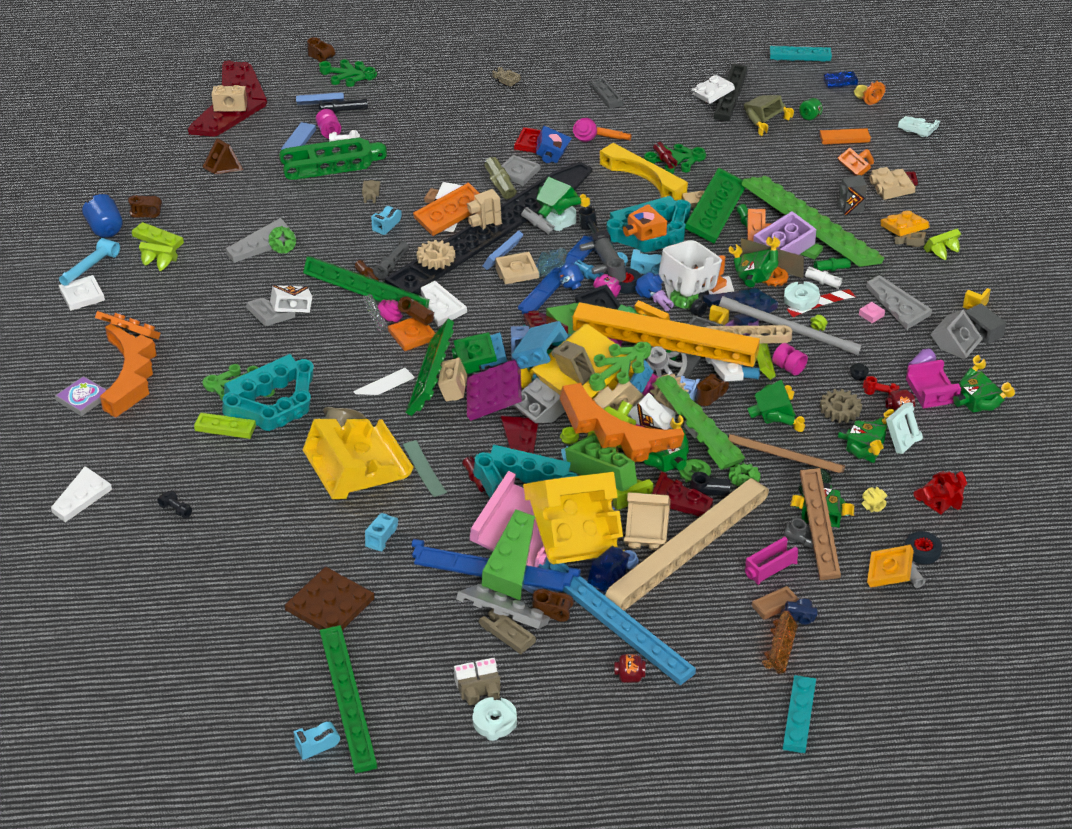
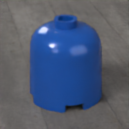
(103, 216)

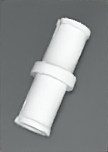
(823, 277)

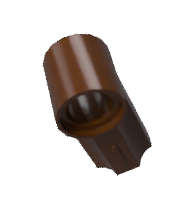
(416, 310)

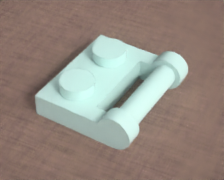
(899, 428)

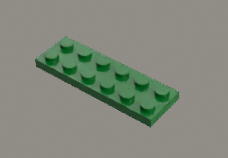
(715, 205)
(430, 368)

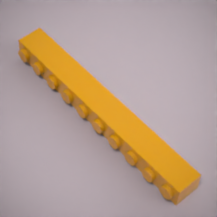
(668, 334)

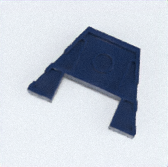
(750, 297)

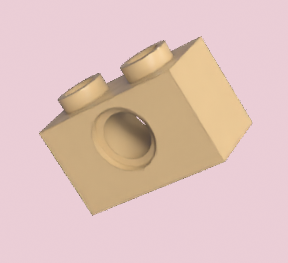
(221, 98)
(452, 379)

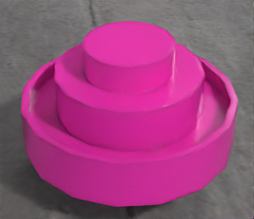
(585, 129)
(389, 310)

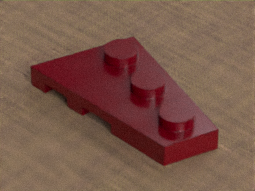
(534, 319)
(520, 433)
(682, 498)

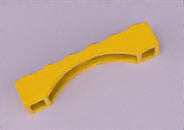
(619, 159)

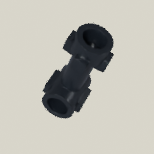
(170, 499)

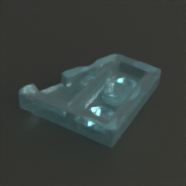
(548, 262)

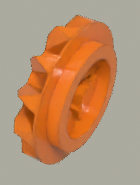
(877, 95)
(780, 275)

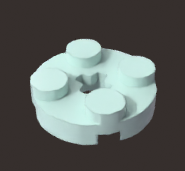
(564, 220)
(795, 296)
(494, 728)

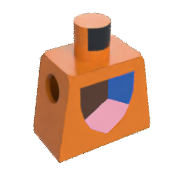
(646, 224)

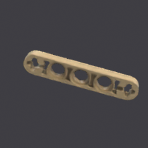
(782, 332)

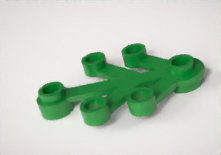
(347, 71)
(694, 155)

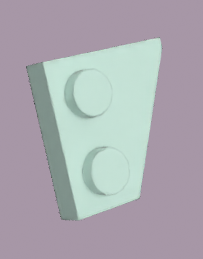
(918, 126)

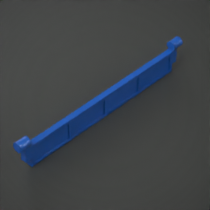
(551, 281)
(474, 566)

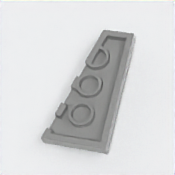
(255, 243)
(898, 302)
(504, 606)

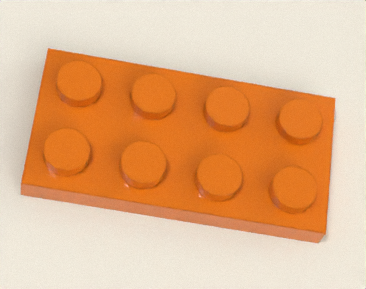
(446, 210)

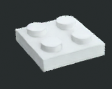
(713, 89)
(82, 293)

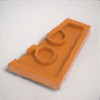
(132, 324)

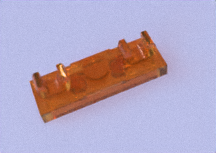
(781, 643)

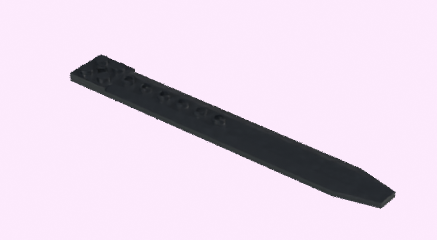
(475, 239)

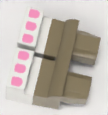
(479, 683)

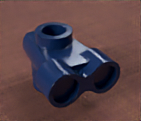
(801, 610)

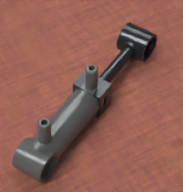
(601, 245)

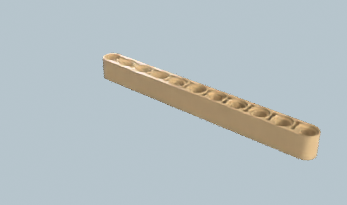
(686, 544)

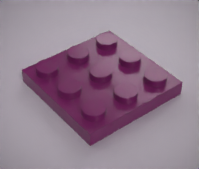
(493, 390)

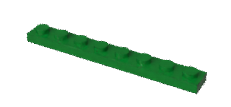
(357, 282)
(348, 700)

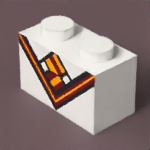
(291, 299)
(650, 413)

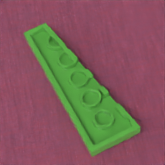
(720, 447)

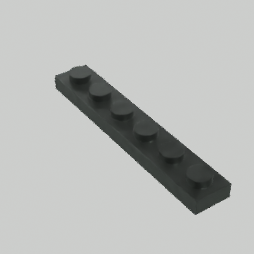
(727, 102)

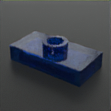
(840, 79)

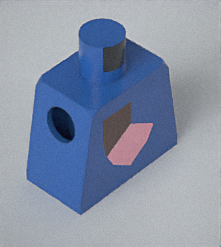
(551, 145)

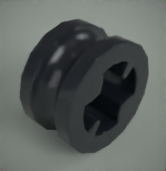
(698, 308)

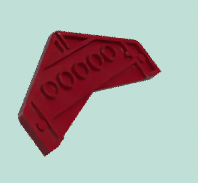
(213, 122)

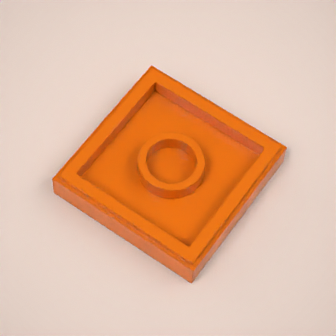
(411, 333)

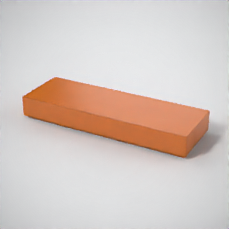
(845, 136)

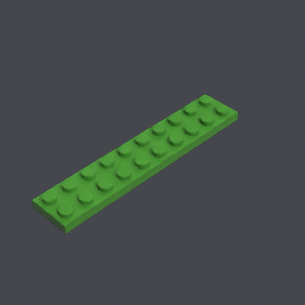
(827, 231)

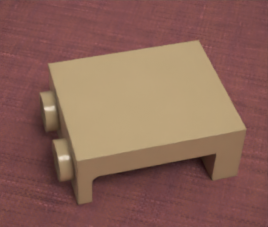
(647, 520)

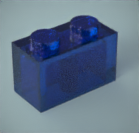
(608, 568)

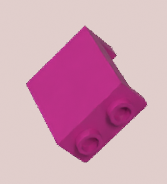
(931, 384)

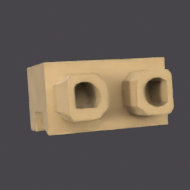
(486, 209)

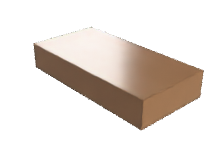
(774, 602)

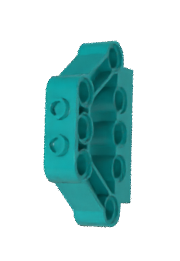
(668, 208)
(241, 393)
(526, 466)

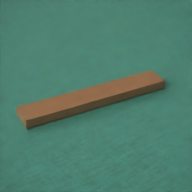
(786, 453)
(820, 524)

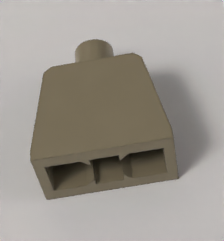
(573, 361)

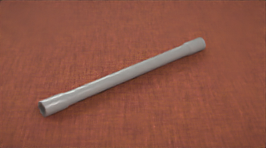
(845, 345)

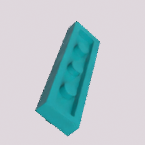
(800, 53)
(799, 714)

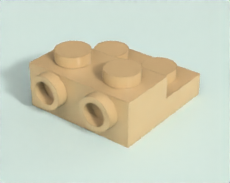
(891, 183)
(516, 268)
(625, 392)

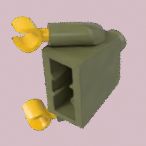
(764, 108)

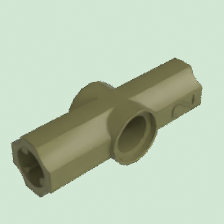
(500, 177)

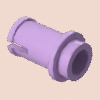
(662, 299)

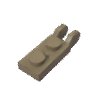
(508, 631)

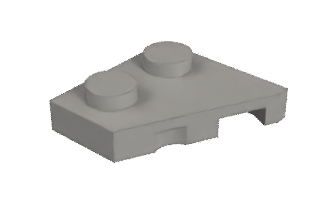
(264, 312)

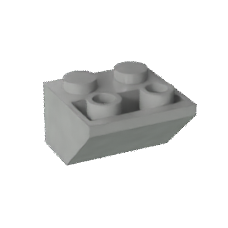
(540, 403)

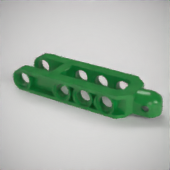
(308, 162)

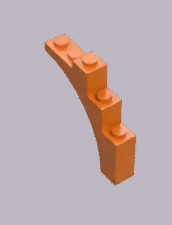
(132, 383)
(611, 431)

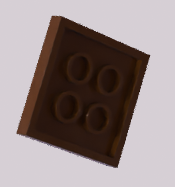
(329, 600)

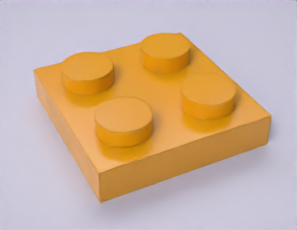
(904, 223)
(890, 566)

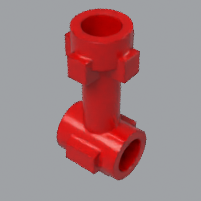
(871, 385)

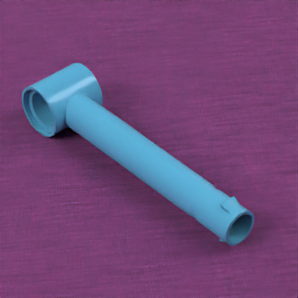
(103, 248)

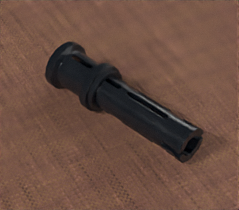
(336, 106)

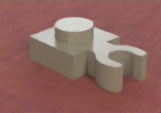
(506, 77)
(370, 190)
(914, 239)

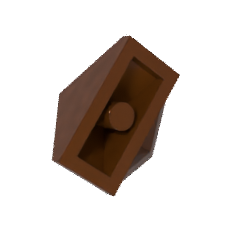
(222, 159)

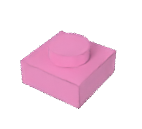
(872, 312)

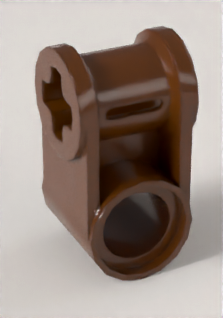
(319, 49)
(145, 206)
(710, 390)
(552, 605)

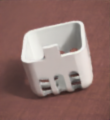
(683, 273)

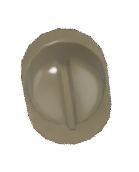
(342, 414)

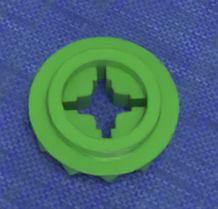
(277, 244)
(680, 301)
(695, 465)
(738, 479)

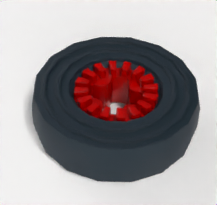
(629, 283)
(931, 544)

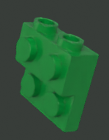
(474, 351)

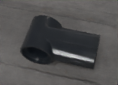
(707, 485)

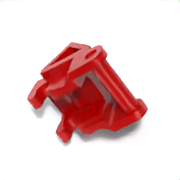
(943, 498)

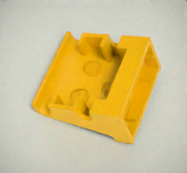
(594, 344)
(354, 455)
(575, 516)

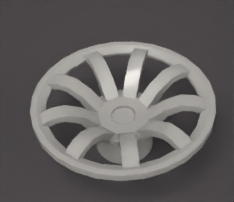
(660, 359)

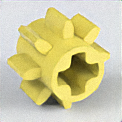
(874, 499)

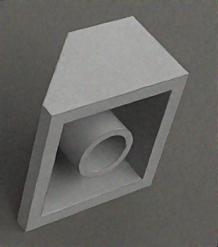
(957, 334)

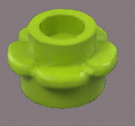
(818, 322)
(568, 436)

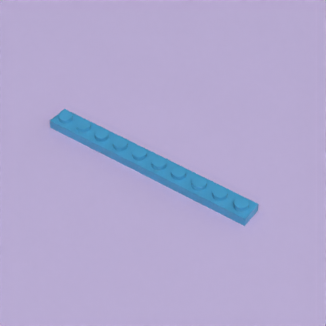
(626, 627)

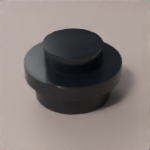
(859, 371)

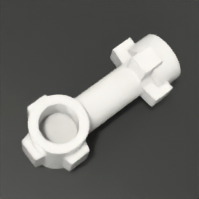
(352, 134)

